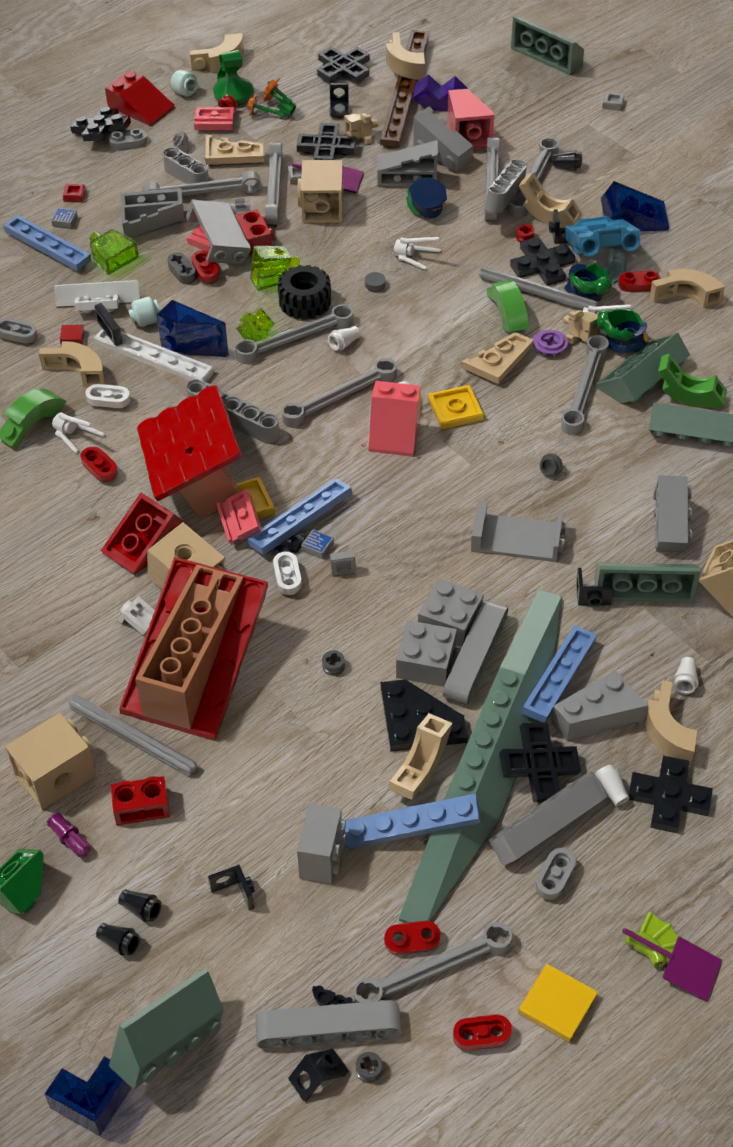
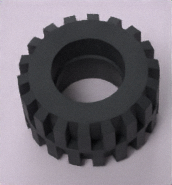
(304, 291)

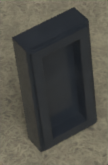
(108, 324)

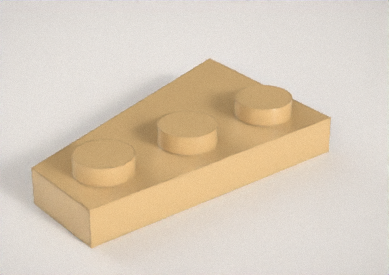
(229, 152)
(501, 359)

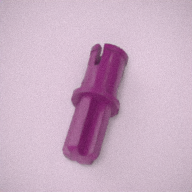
(68, 835)

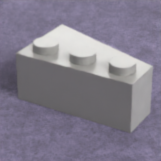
(452, 147)
(408, 165)
(150, 210)
(672, 513)
(599, 707)

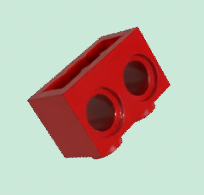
(255, 229)
(140, 806)

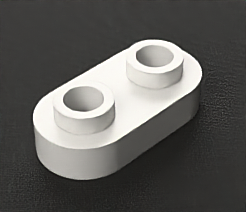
(108, 396)
(289, 577)

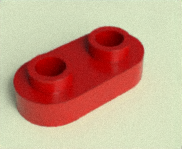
(206, 271)
(637, 280)
(99, 464)
(413, 940)
(480, 1029)

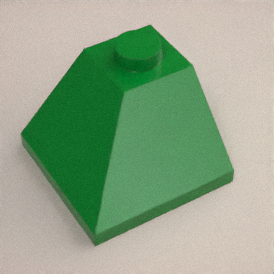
(21, 880)

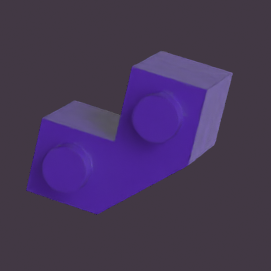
(433, 95)

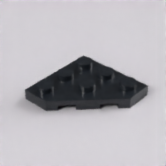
(407, 707)

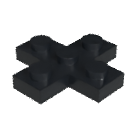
(342, 64)
(96, 127)
(326, 143)
(542, 261)
(539, 761)
(670, 794)

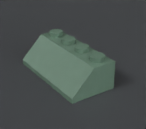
(546, 46)
(640, 370)
(692, 422)
(649, 581)
(166, 1030)

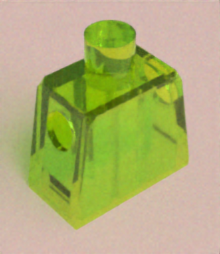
(112, 250)
(269, 264)

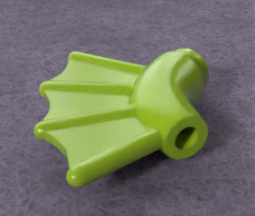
(657, 932)

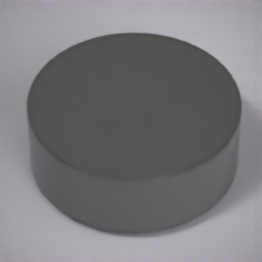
(375, 281)

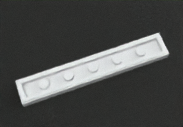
(157, 357)

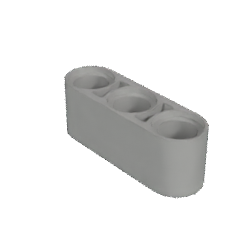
(184, 166)

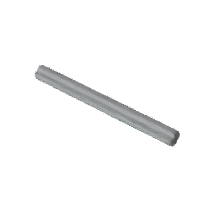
(538, 289)
(133, 735)

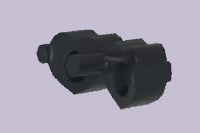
(292, 546)
(327, 997)

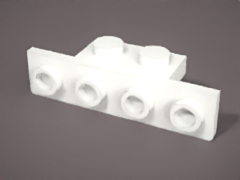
(87, 295)

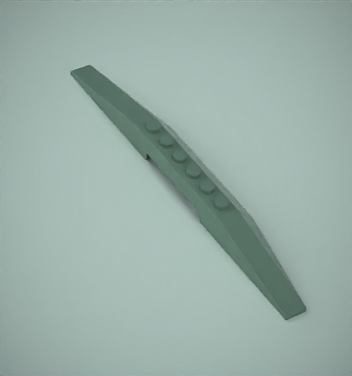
(480, 767)

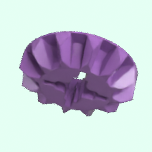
(545, 337)

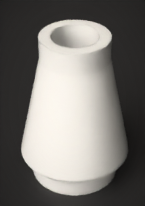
(342, 338)
(686, 677)
(612, 784)

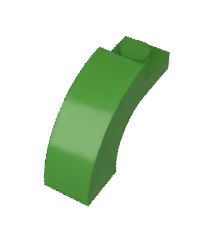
(510, 305)
(688, 389)
(28, 410)

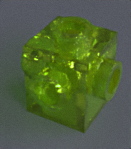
(255, 325)

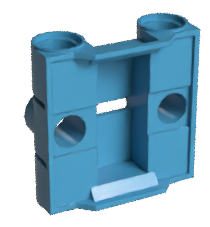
(601, 232)

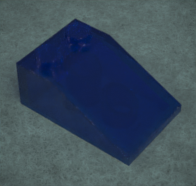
(634, 207)
(191, 331)

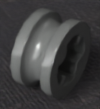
(338, 668)
(374, 1060)

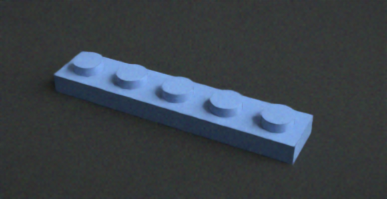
(47, 242)
(299, 516)
(559, 674)
(412, 821)

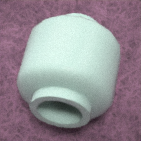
(184, 83)
(144, 311)

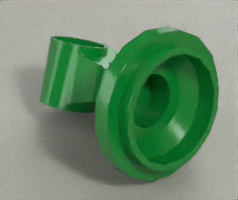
(229, 81)

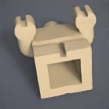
(360, 126)
(581, 325)

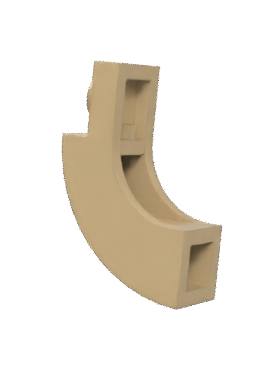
(209, 58)
(402, 61)
(541, 204)
(689, 284)
(76, 358)
(665, 731)
(423, 757)

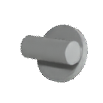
(180, 141)

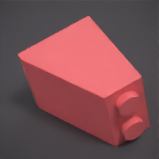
(470, 117)
(394, 418)

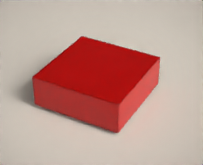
(74, 193)
(72, 333)

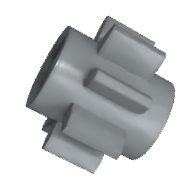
(240, 206)

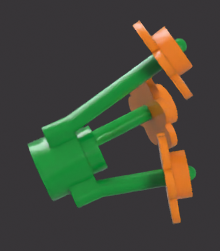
(285, 105)

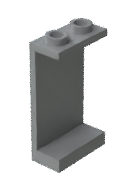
(221, 230)
(517, 535)

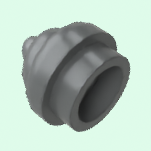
(551, 464)

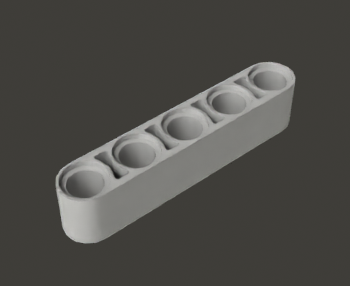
(505, 186)
(243, 415)
(475, 652)
(547, 818)
(328, 1024)

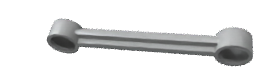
(547, 148)
(491, 170)
(214, 186)
(272, 205)
(294, 334)
(584, 385)
(338, 393)
(437, 964)

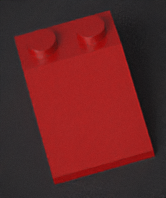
(137, 98)
(139, 531)

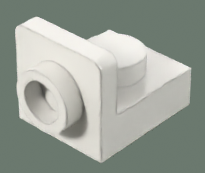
(137, 614)

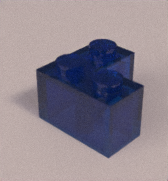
(90, 1101)

